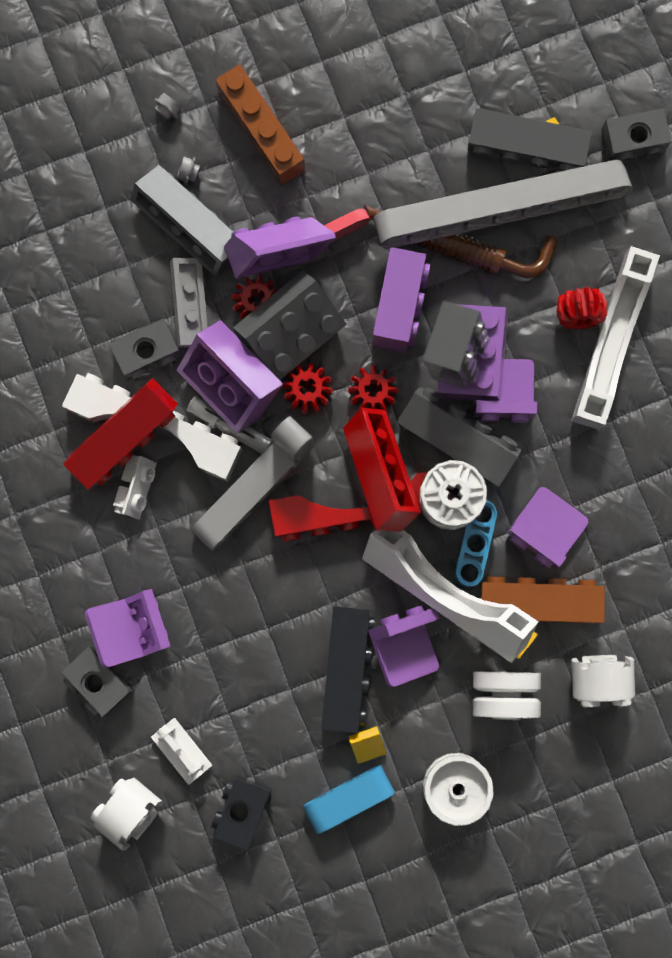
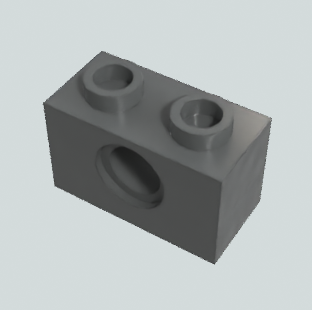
(648, 125)
(128, 350)
(114, 687)

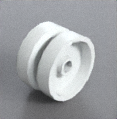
(506, 695)
(474, 796)

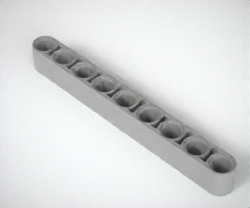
(502, 204)

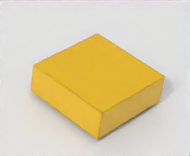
(367, 745)

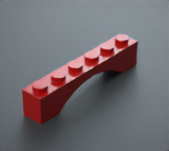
(298, 515)

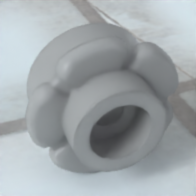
(167, 106)
(187, 170)

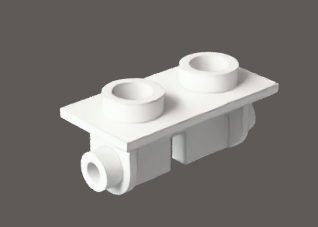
(132, 500)
(181, 751)

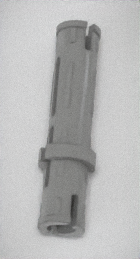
(247, 436)

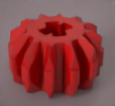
(245, 297)
(581, 308)
(373, 379)
(309, 398)

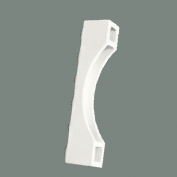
(615, 333)
(98, 403)
(494, 624)

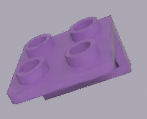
(516, 395)
(547, 528)
(127, 629)
(405, 646)

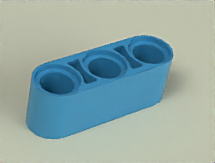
(475, 559)
(348, 799)

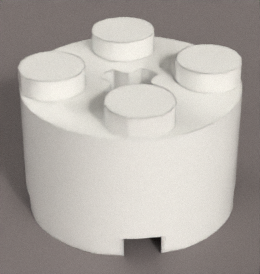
(603, 680)
(126, 812)

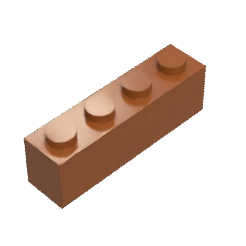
(260, 124)
(549, 601)

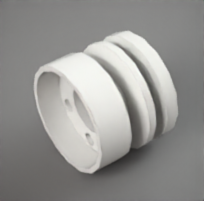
(453, 513)

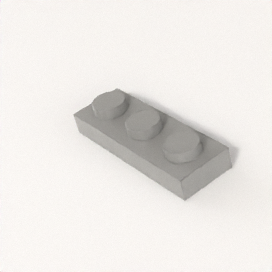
(188, 299)

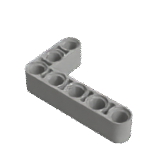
(288, 449)

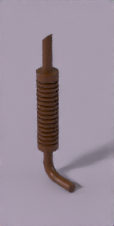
(485, 255)

